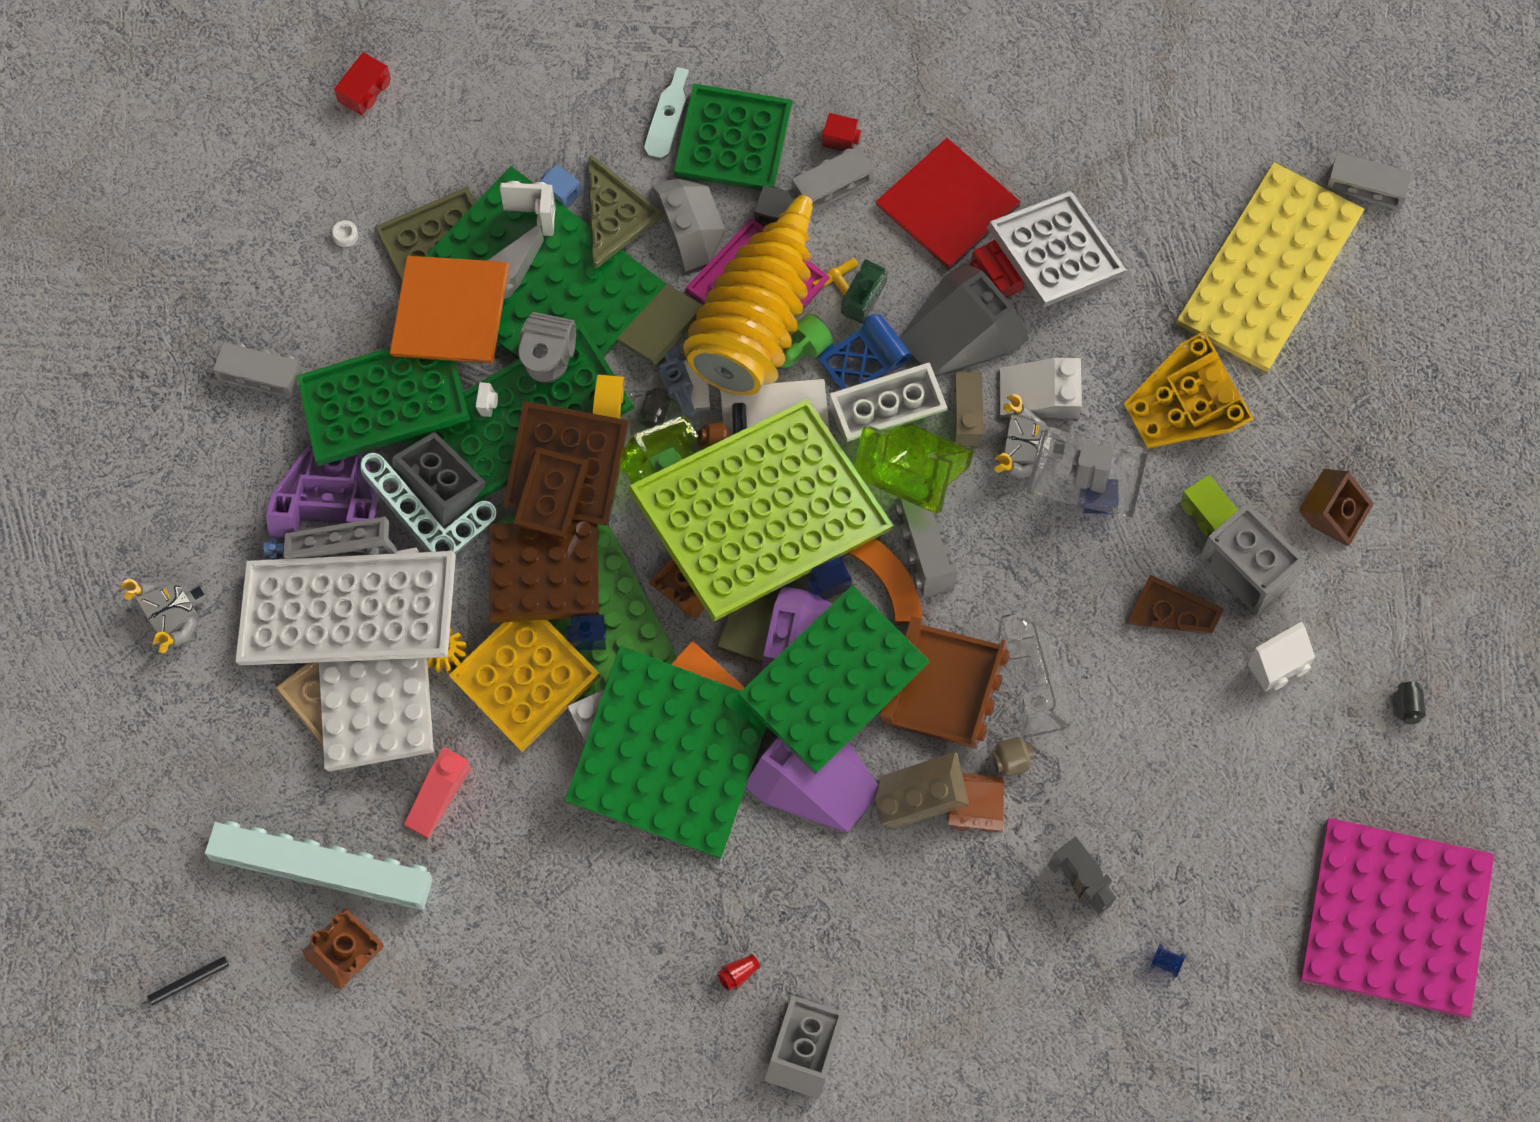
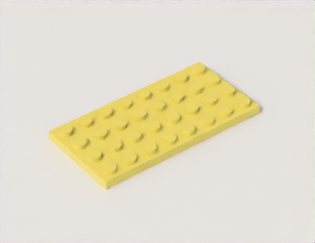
(1270, 266)

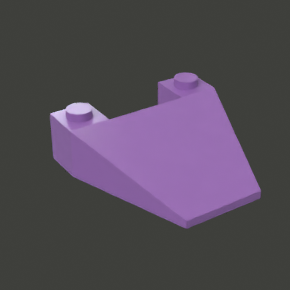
(321, 493)

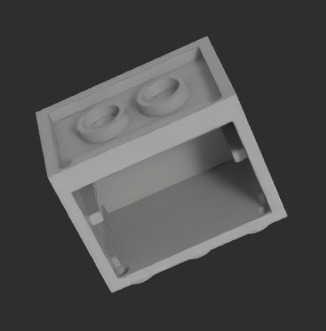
(1252, 558)

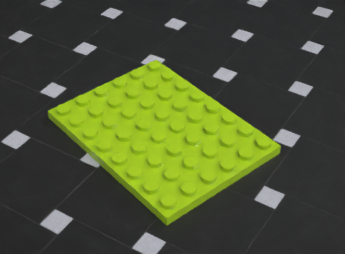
(760, 509)

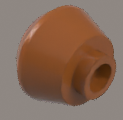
(711, 434)

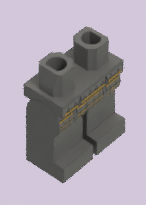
(1084, 874)

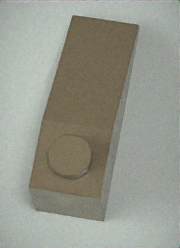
(968, 408)

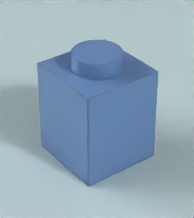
(565, 186)

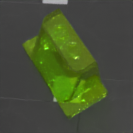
(911, 463)

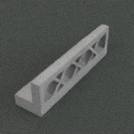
(340, 540)

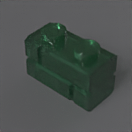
(864, 291)

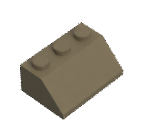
(921, 791)

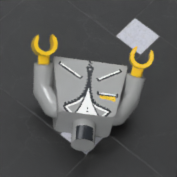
(1021, 440)
(167, 609)

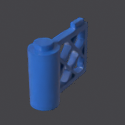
(879, 340)

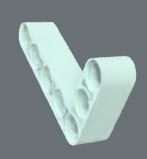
(421, 514)

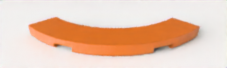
(893, 576)

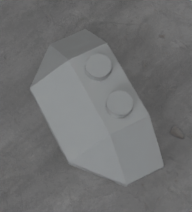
(690, 220)

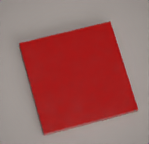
(947, 203)

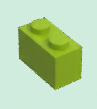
(1207, 505)

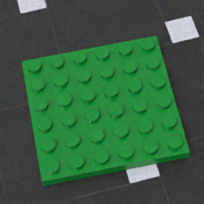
(667, 753)

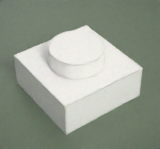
(486, 399)

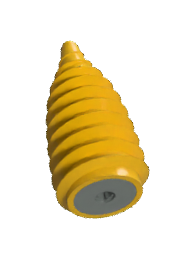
(754, 307)

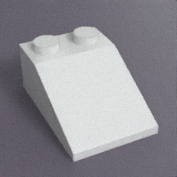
(1046, 387)

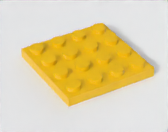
(524, 678)

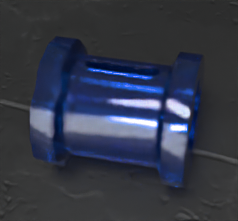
(1167, 960)

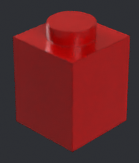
(841, 132)

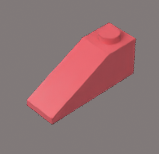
(437, 792)

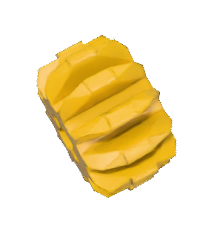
(455, 654)

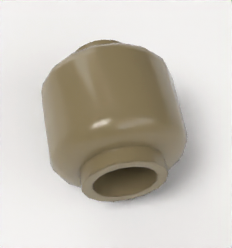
(1012, 756)

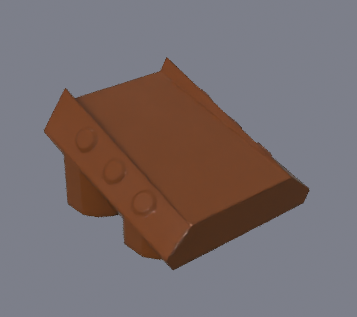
(675, 587)
(985, 804)
(342, 948)

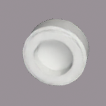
(345, 233)

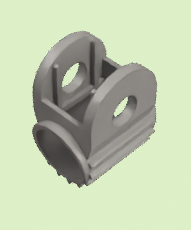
(546, 346)

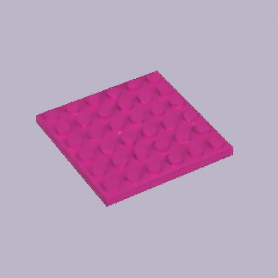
(1398, 917)

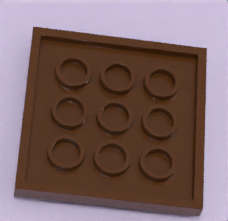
(574, 434)
(543, 574)

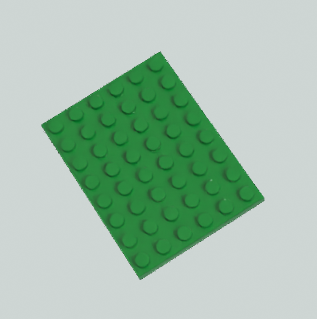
(561, 275)

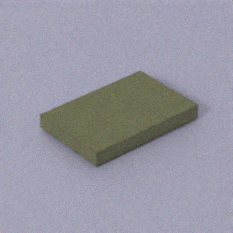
(660, 325)

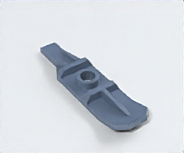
(681, 386)

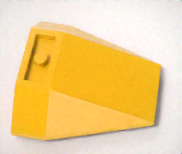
(1187, 397)

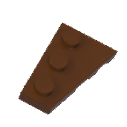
(1173, 609)

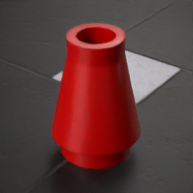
(737, 972)

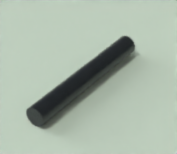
(188, 980)

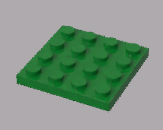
(733, 137)

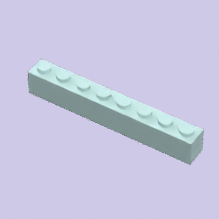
(319, 865)

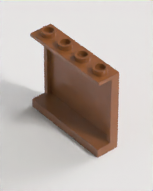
(953, 690)

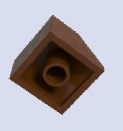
(1336, 505)

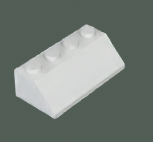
(887, 401)

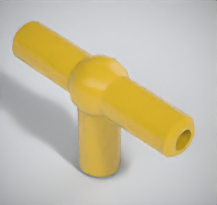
(836, 275)

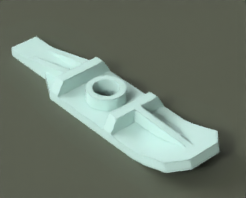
(662, 126)

